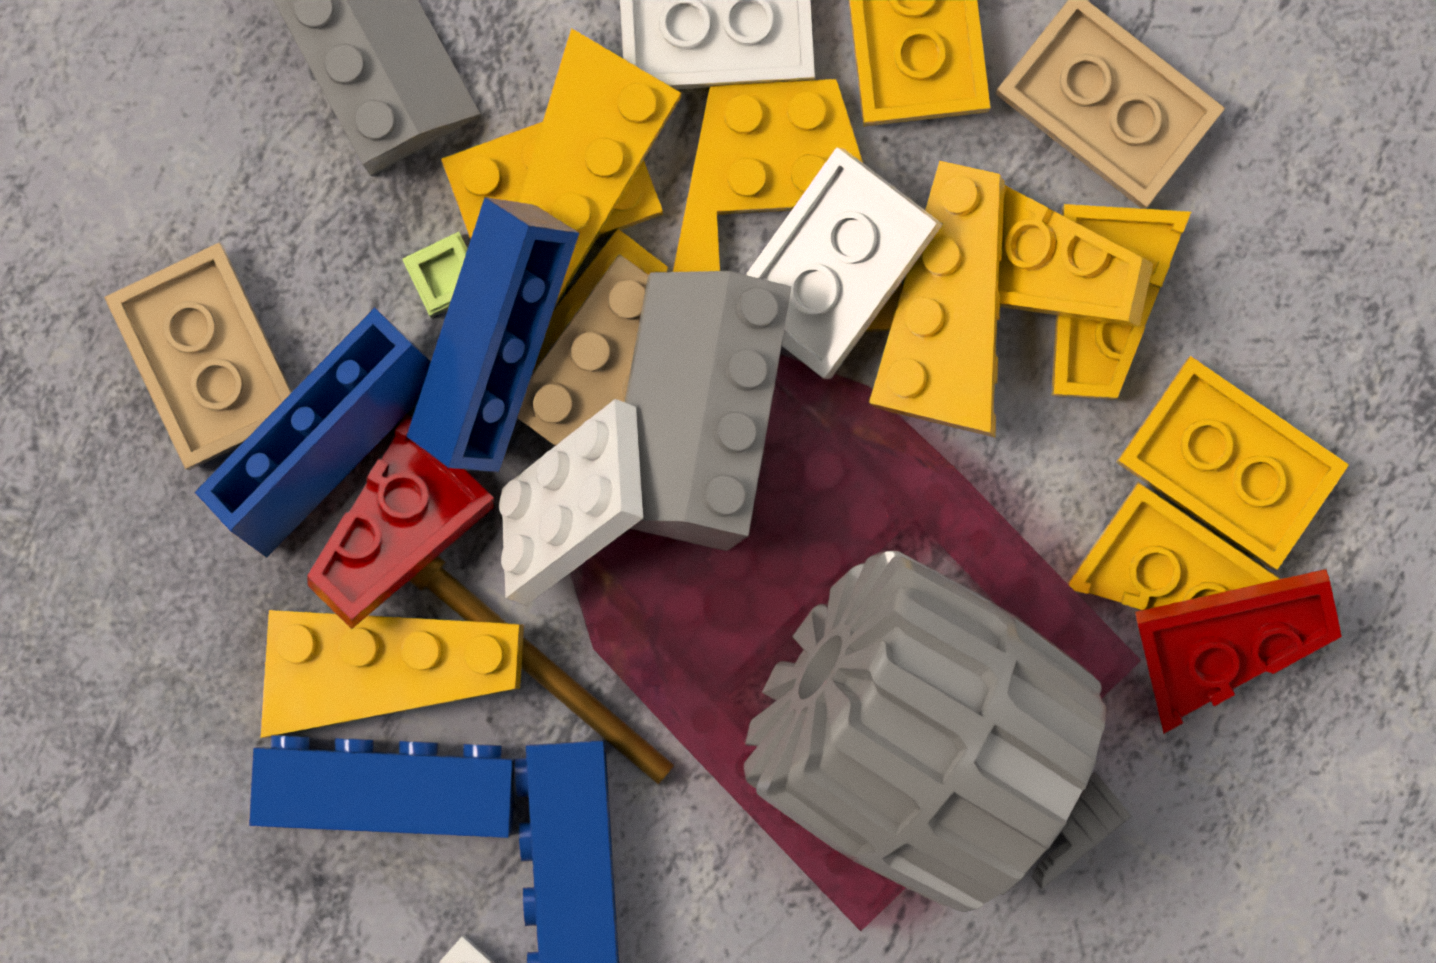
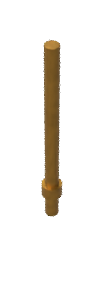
(549, 674)

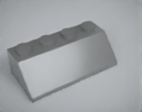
(380, 74)
(704, 400)

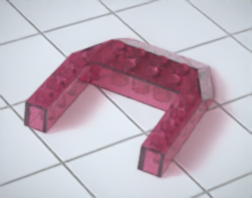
(829, 494)

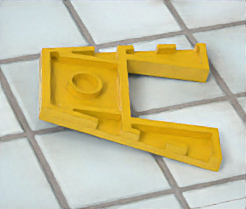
(761, 155)

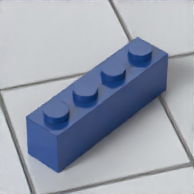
(492, 335)
(317, 434)
(382, 790)
(569, 852)

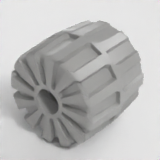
(926, 733)

